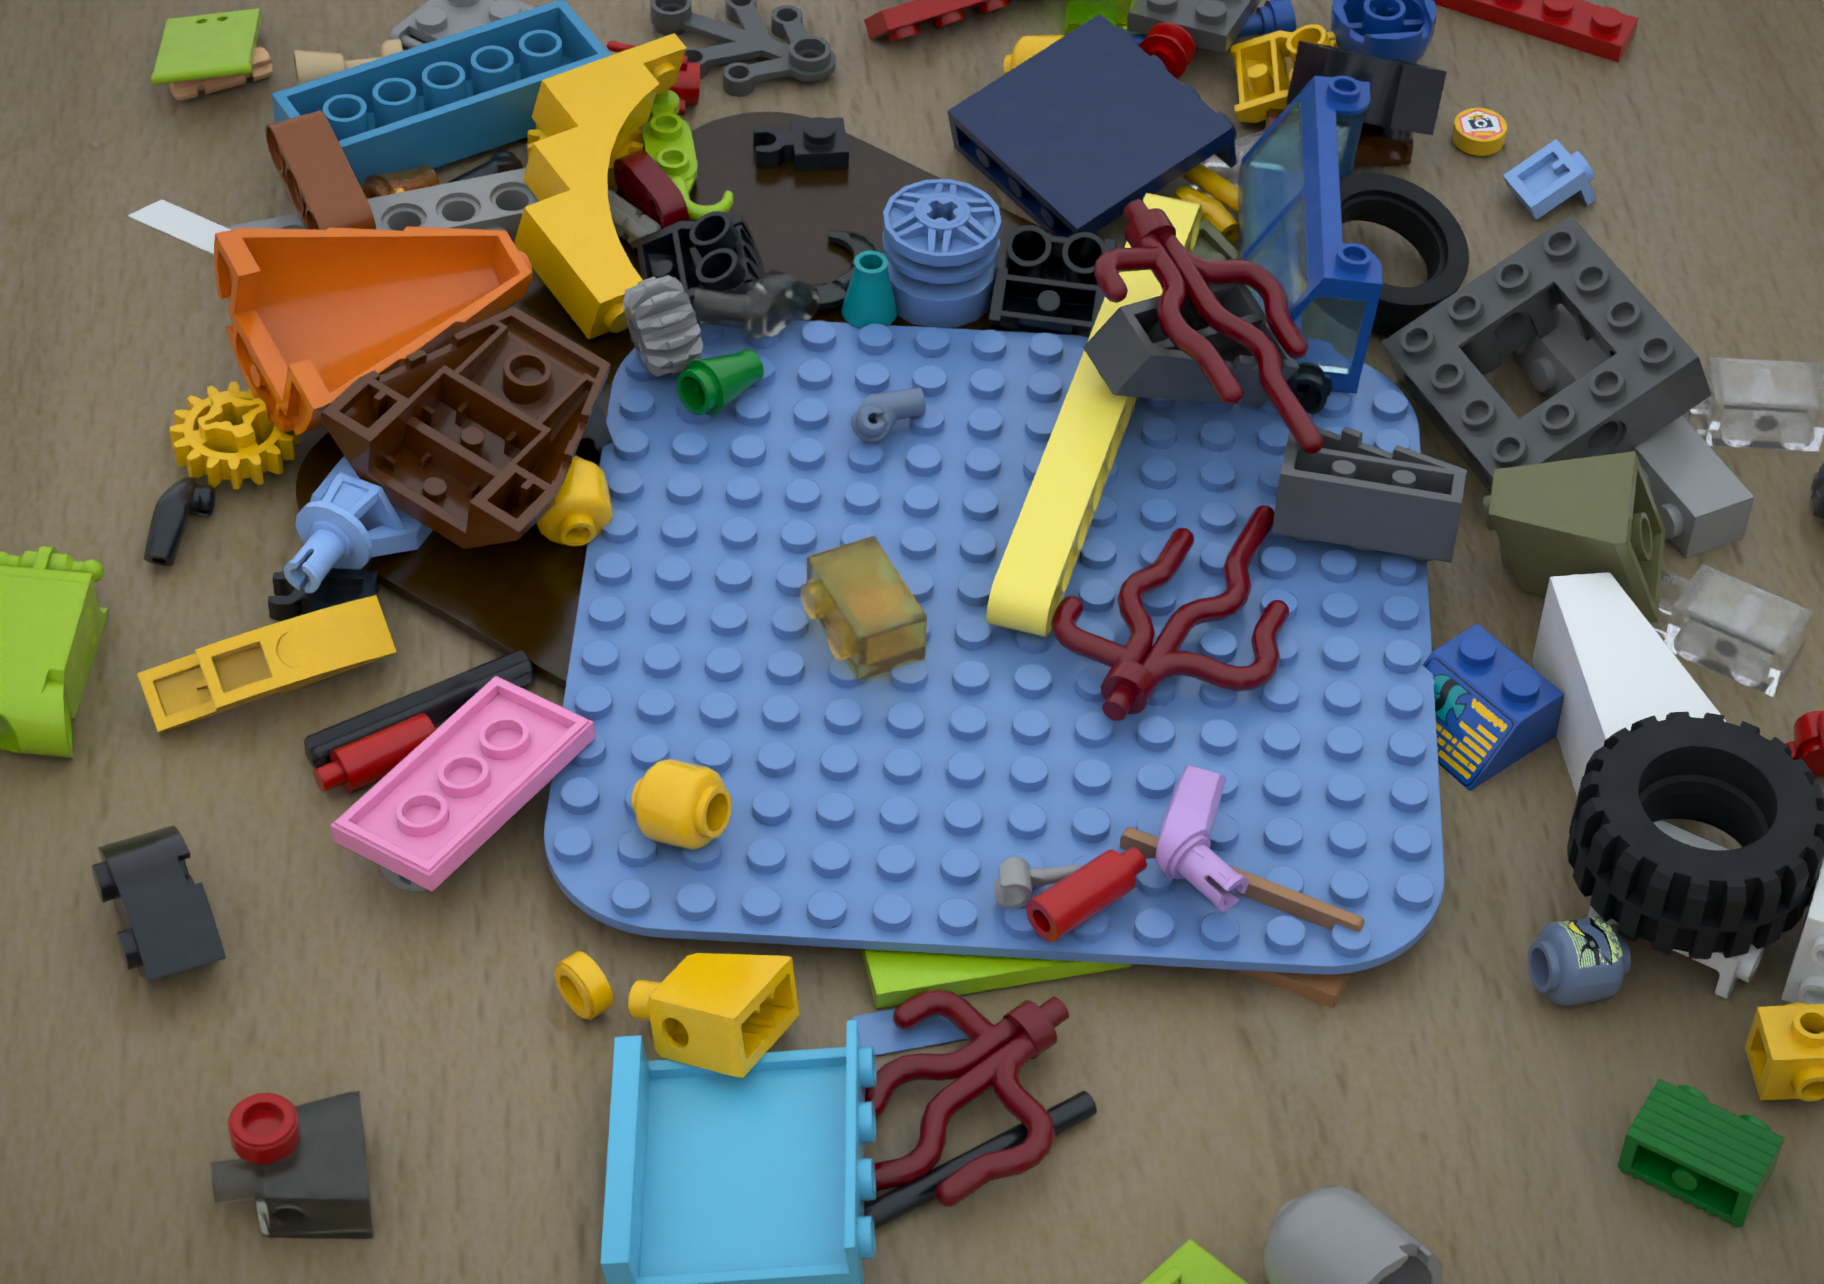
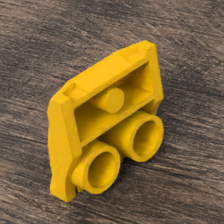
(1266, 68)

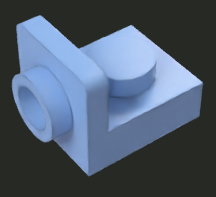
(1550, 179)

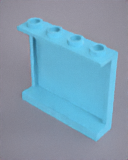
(740, 1173)

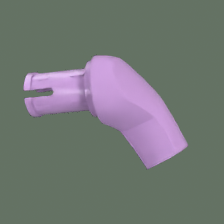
(1185, 835)

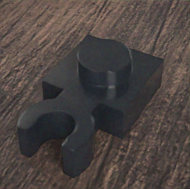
(809, 143)
(335, 589)

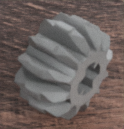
(662, 325)

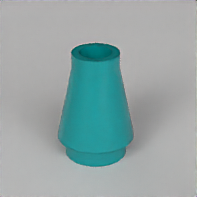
(870, 292)

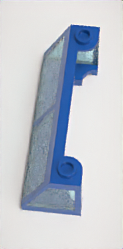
(1295, 224)

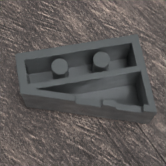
(1143, 362)
(1369, 497)

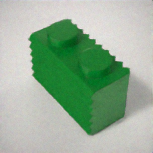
(1700, 1151)

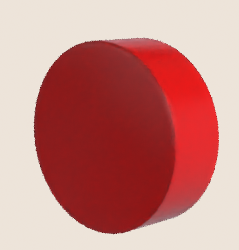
(264, 1128)

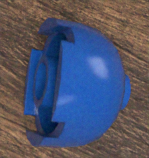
(1384, 27)

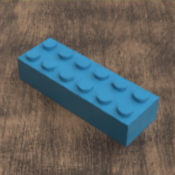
(447, 93)

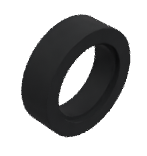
(1425, 225)

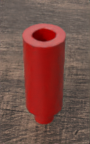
(372, 756)
(1084, 893)

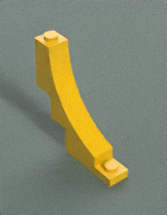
(571, 227)

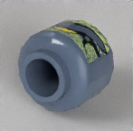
(1578, 961)

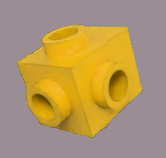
(1787, 1051)

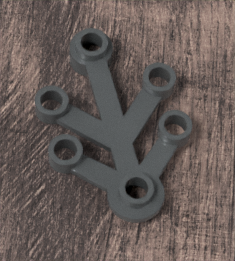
(803, 58)

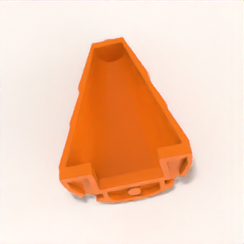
(353, 301)

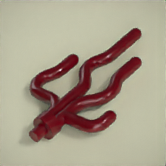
(1182, 273)
(1142, 667)
(987, 1061)

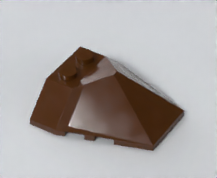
(474, 429)

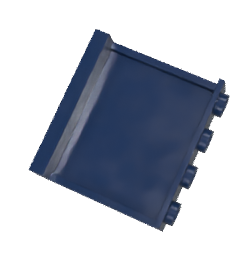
(1088, 129)

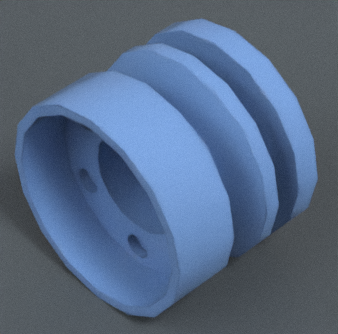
(941, 251)

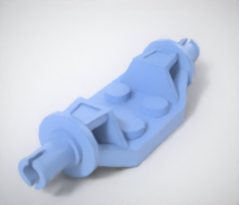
(347, 527)

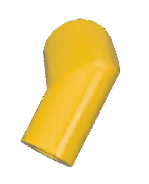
(1212, 210)

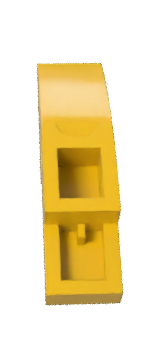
(266, 662)

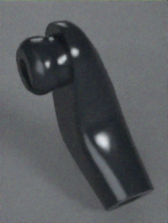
(172, 517)

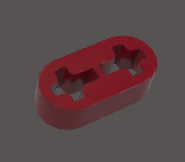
(649, 188)

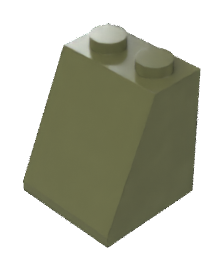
(1580, 521)

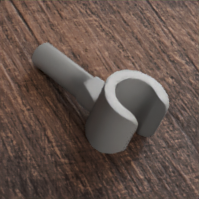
(1016, 881)

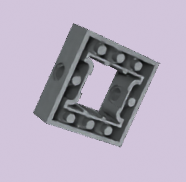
(1608, 411)

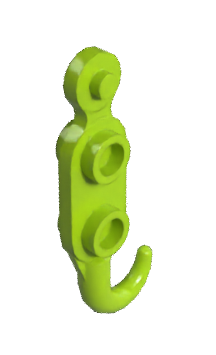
(672, 147)

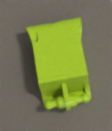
(46, 647)

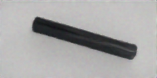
(436, 701)

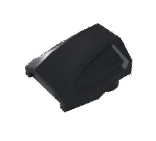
(706, 254)
(1047, 282)

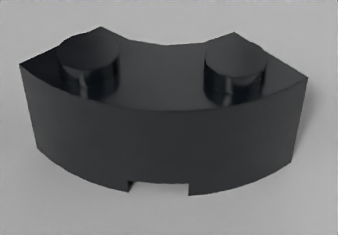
(1401, 92)
(159, 904)

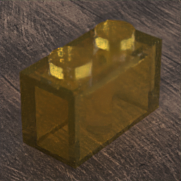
(864, 608)

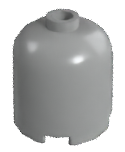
(1343, 1239)

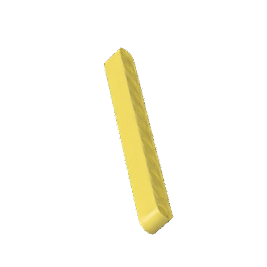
(1073, 468)

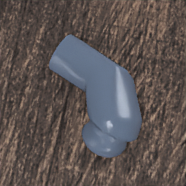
(881, 410)

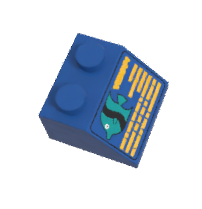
(1488, 706)

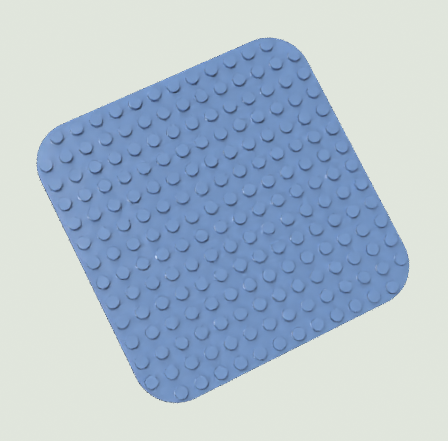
(899, 795)

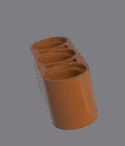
(317, 174)

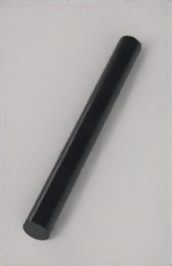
(922, 1190)

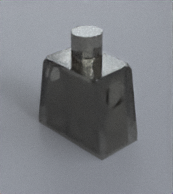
(317, 1187)

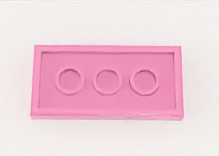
(463, 783)

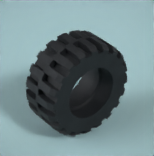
(1687, 893)

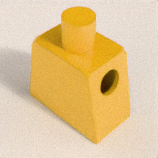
(719, 1009)

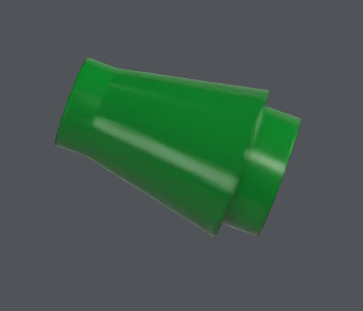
(715, 382)

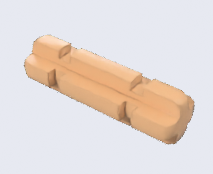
(261, 69)

